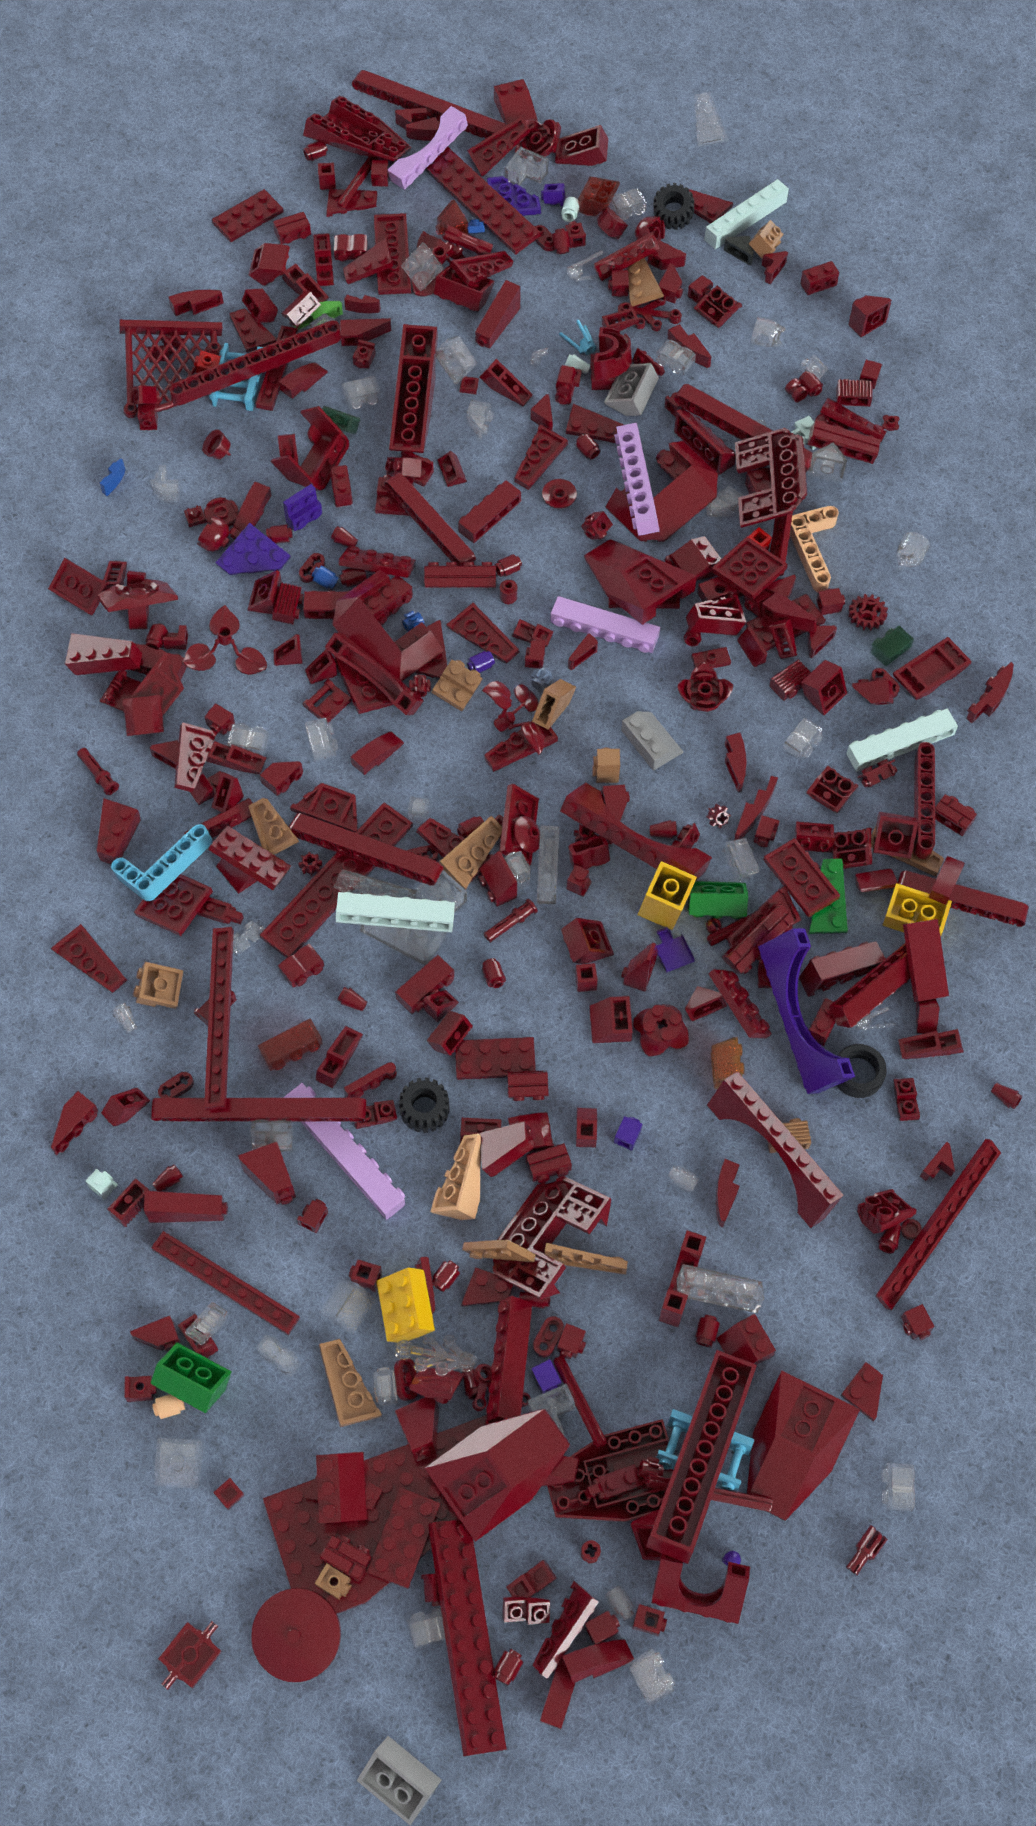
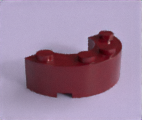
(613, 354)

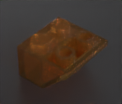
(726, 1060)

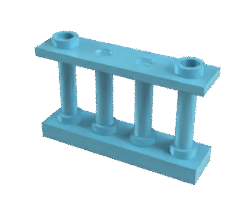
(251, 385)
(739, 1444)

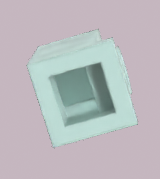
(101, 1183)

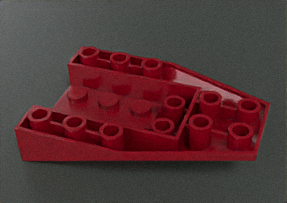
(355, 131)
(637, 579)
(796, 1443)
(622, 1450)
(498, 1469)

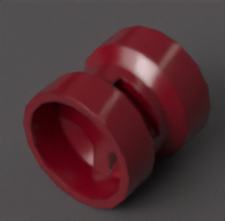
(796, 390)

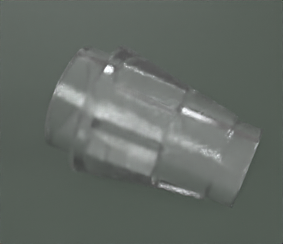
(124, 1017)

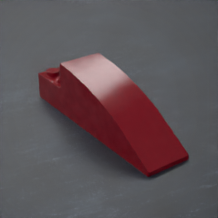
(414, 388)

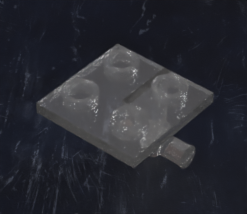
(422, 266)

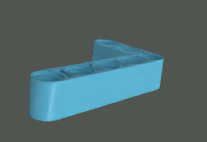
(167, 868)

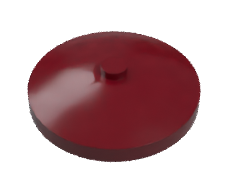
(296, 1634)

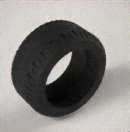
(868, 1053)

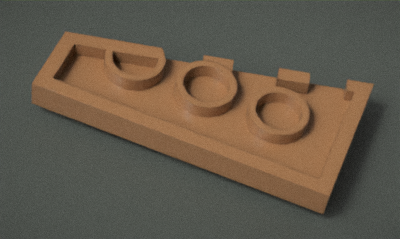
(468, 856)
(349, 1394)

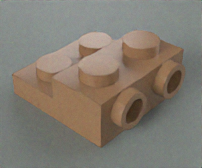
(457, 684)
(158, 985)

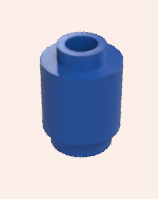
(325, 577)

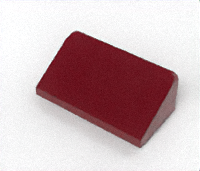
(451, 469)
(752, 647)
(875, 880)

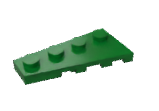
(832, 917)

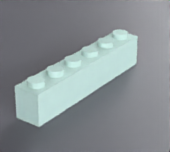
(746, 214)
(901, 739)
(395, 912)

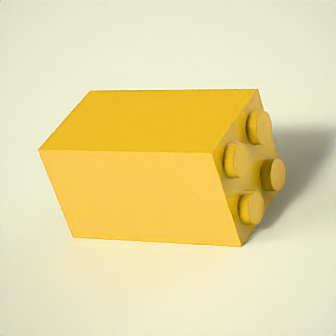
(666, 895)

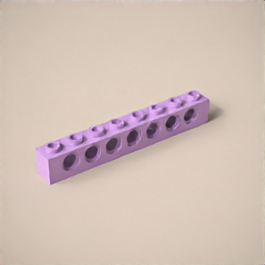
(637, 479)

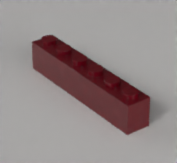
(872, 989)
(509, 1359)

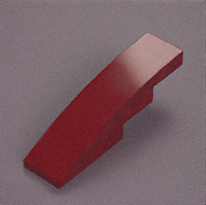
(323, 259)
(236, 758)
(753, 812)

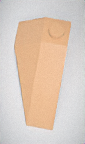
(461, 1189)

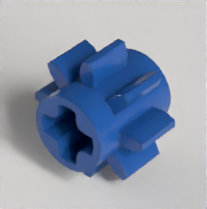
(412, 620)

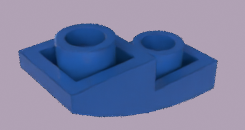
(475, 227)
(111, 481)

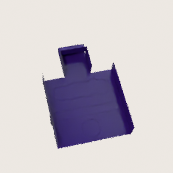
(673, 952)

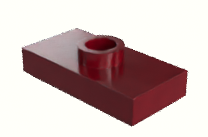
(714, 658)

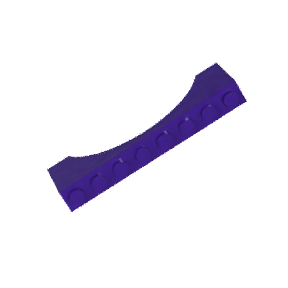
(783, 961)

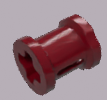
(594, 1546)

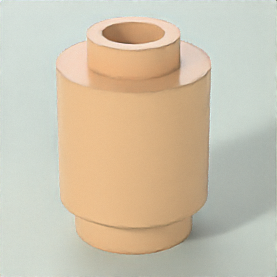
(167, 1406)

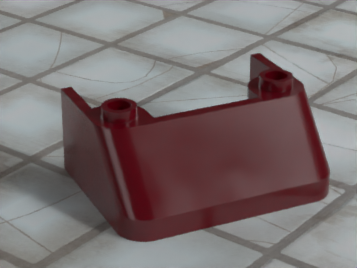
(327, 452)

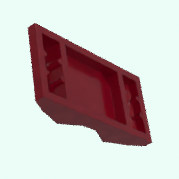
(136, 595)
(932, 668)

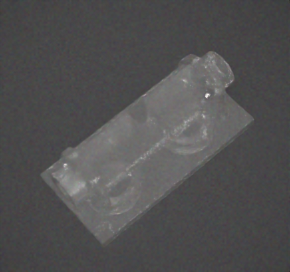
(252, 932)

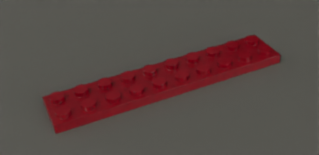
(482, 201)
(319, 897)
(467, 1638)

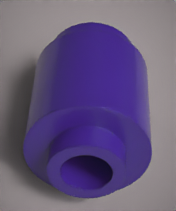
(481, 661)

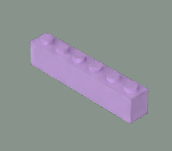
(604, 624)

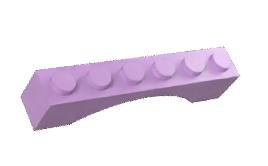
(407, 169)

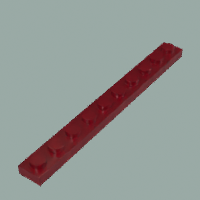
(219, 1019)
(938, 1224)

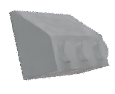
(632, 389)
(650, 739)
(399, 1780)

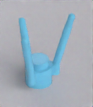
(586, 344)

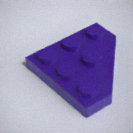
(516, 196)
(252, 554)

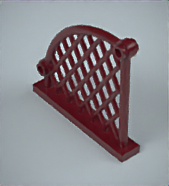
(163, 328)

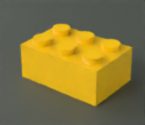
(912, 906)
(405, 1305)

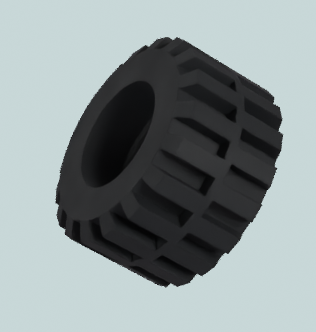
(674, 194)
(428, 1119)

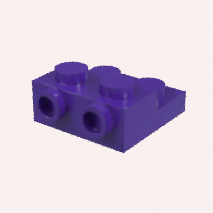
(302, 508)

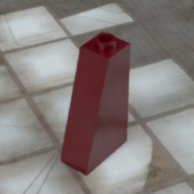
(499, 314)
(183, 1207)

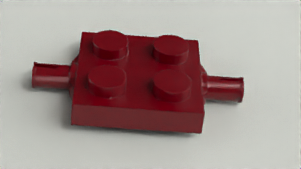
(189, 1655)

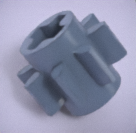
(541, 678)

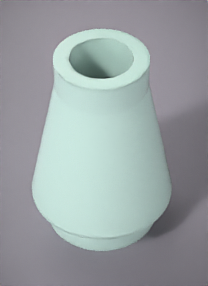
(577, 363)

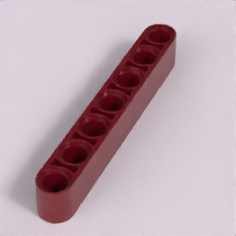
(429, 520)
(924, 800)
(972, 900)

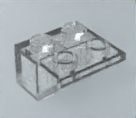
(455, 358)
(651, 1677)

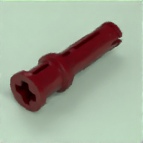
(101, 776)
(517, 915)

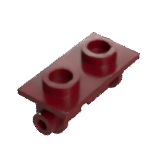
(641, 357)
(870, 775)
(688, 836)

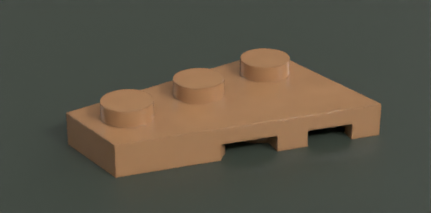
(271, 828)
(498, 1250)

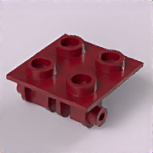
(119, 689)

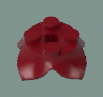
(541, 138)
(704, 679)
(656, 1040)

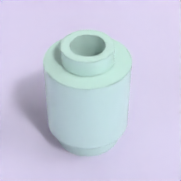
(570, 209)

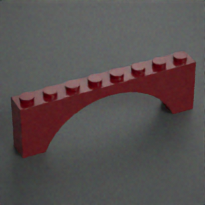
(588, 809)
(813, 1188)

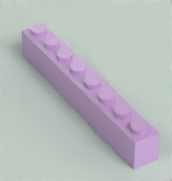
(353, 1161)

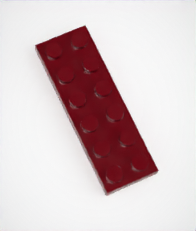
(393, 229)

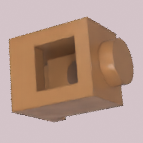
(325, 1577)

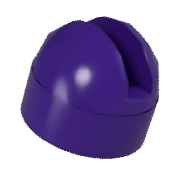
(731, 1556)

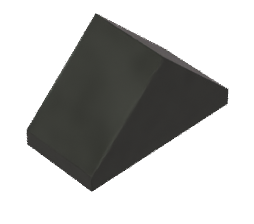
(739, 248)

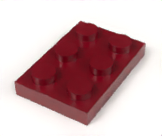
(78, 586)

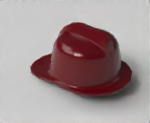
(216, 445)

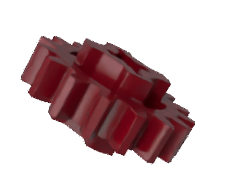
(868, 612)

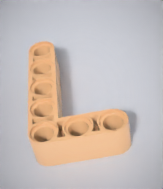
(801, 534)

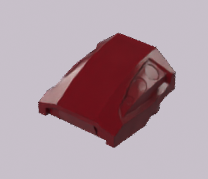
(717, 306)
(143, 715)
(831, 789)
(853, 848)
(541, 1127)
(884, 1211)
(436, 1386)

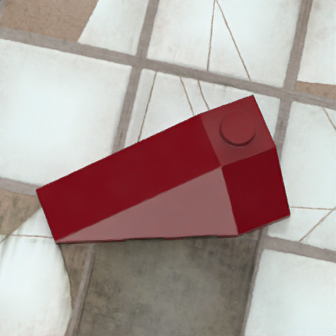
(640, 968)

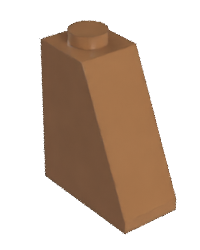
(553, 703)

